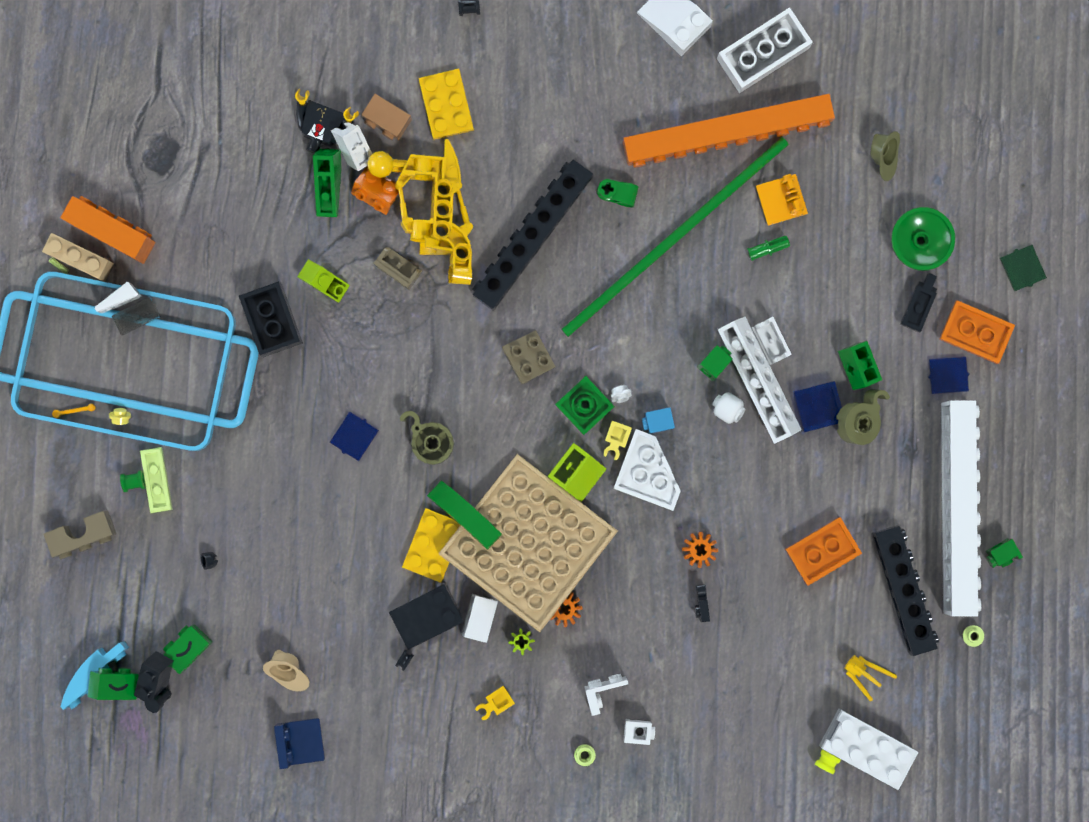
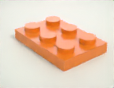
(977, 332)
(823, 551)

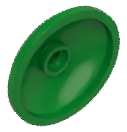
(933, 229)

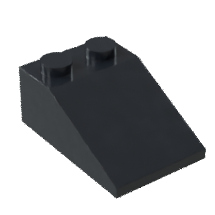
(426, 616)

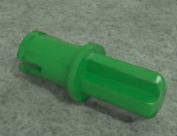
(768, 247)

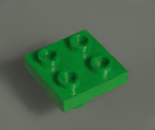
(584, 405)

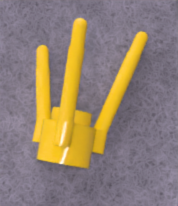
(856, 666)

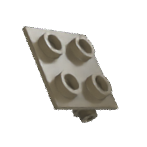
(528, 357)

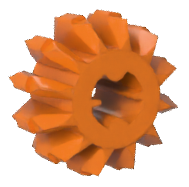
(692, 551)
(562, 616)

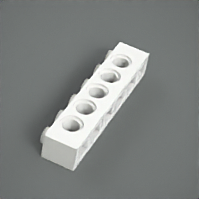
(759, 380)

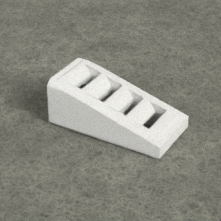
(123, 295)

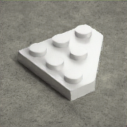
(647, 472)

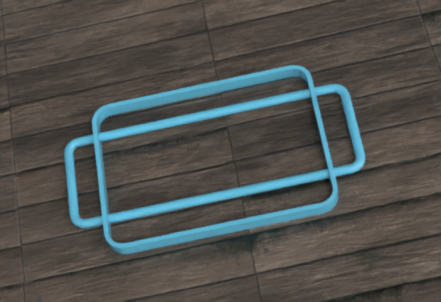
(211, 420)

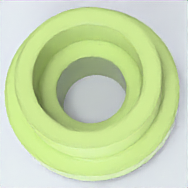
(967, 633)
(581, 761)

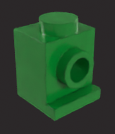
(1003, 553)

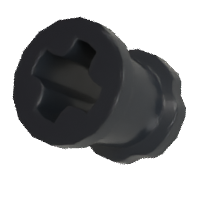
(468, 7)

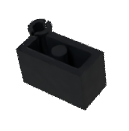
(154, 681)

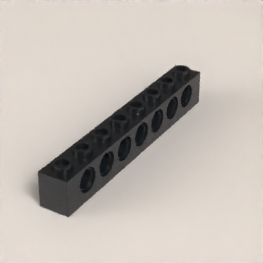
(581, 178)

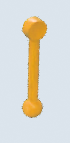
(57, 413)

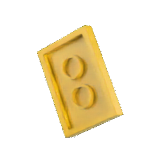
(446, 104)
(428, 541)

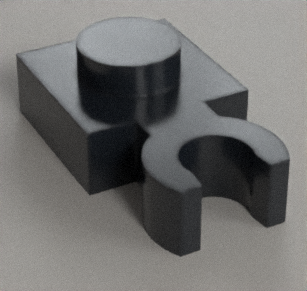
(702, 608)

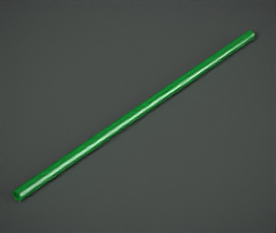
(674, 237)

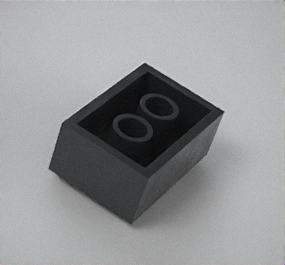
(270, 319)

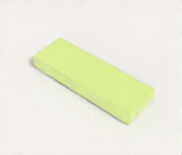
(156, 480)

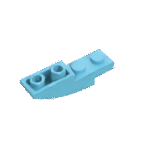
(80, 682)

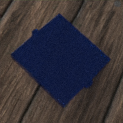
(948, 375)
(354, 436)

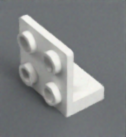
(596, 686)

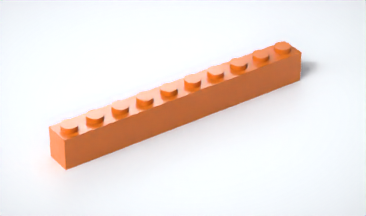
(728, 129)

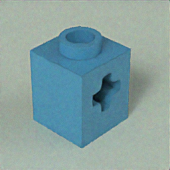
(658, 420)

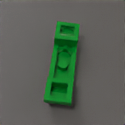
(464, 514)

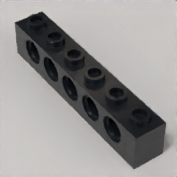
(915, 644)

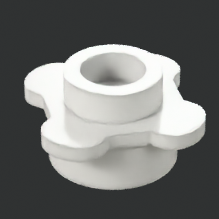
(620, 394)

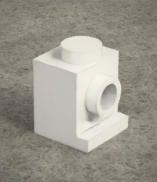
(630, 735)

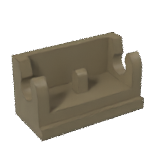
(397, 267)

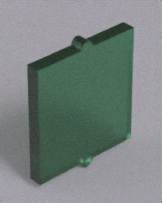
(1023, 268)

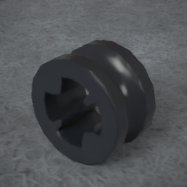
(404, 660)

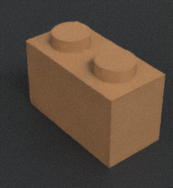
(386, 117)

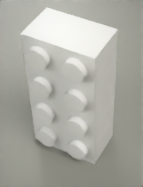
(764, 50)

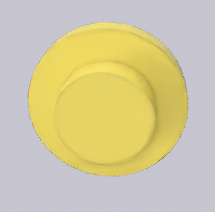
(120, 416)

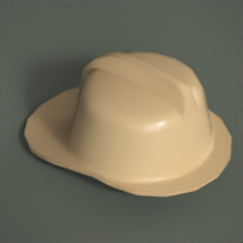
(285, 670)

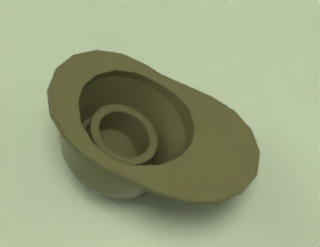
(885, 153)

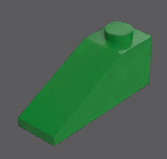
(327, 181)

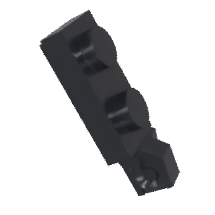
(920, 304)

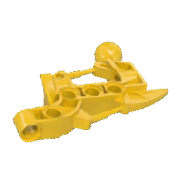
(442, 172)

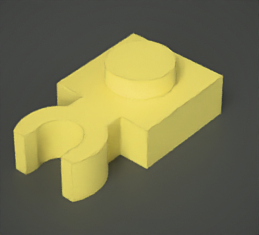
(617, 436)

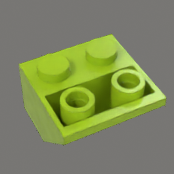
(577, 472)

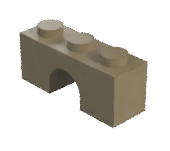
(62, 542)

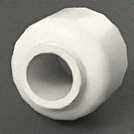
(728, 408)

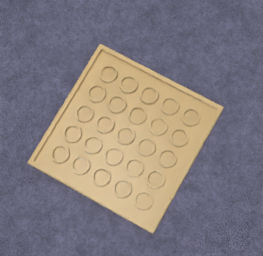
(543, 544)

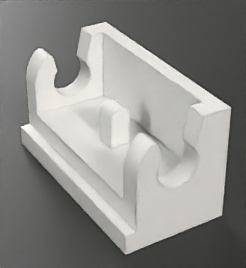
(352, 145)
(771, 341)
(479, 618)

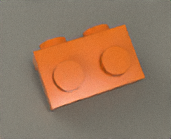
(375, 191)

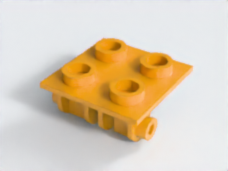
(781, 199)

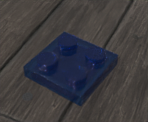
(818, 406)

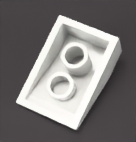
(676, 22)

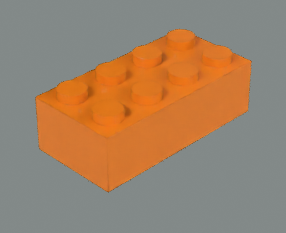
(114, 232)

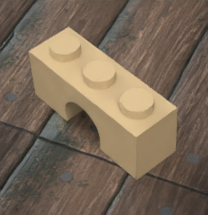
(78, 257)

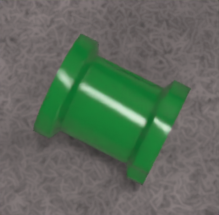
(132, 481)

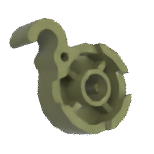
(861, 421)
(423, 433)

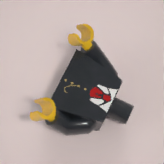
(318, 121)

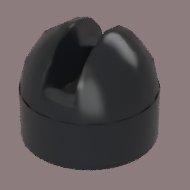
(208, 561)

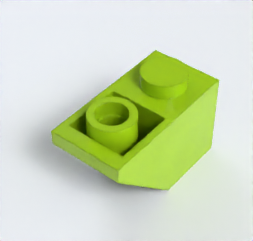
(323, 281)

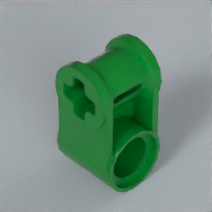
(621, 192)

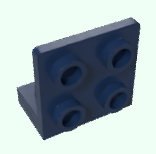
(299, 742)

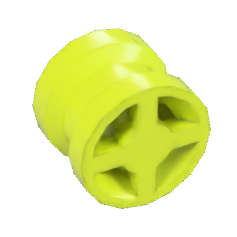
(827, 761)

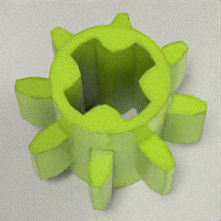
(517, 645)

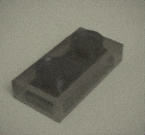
(136, 316)

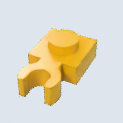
(497, 701)

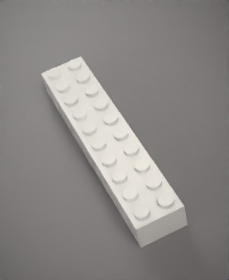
(960, 508)

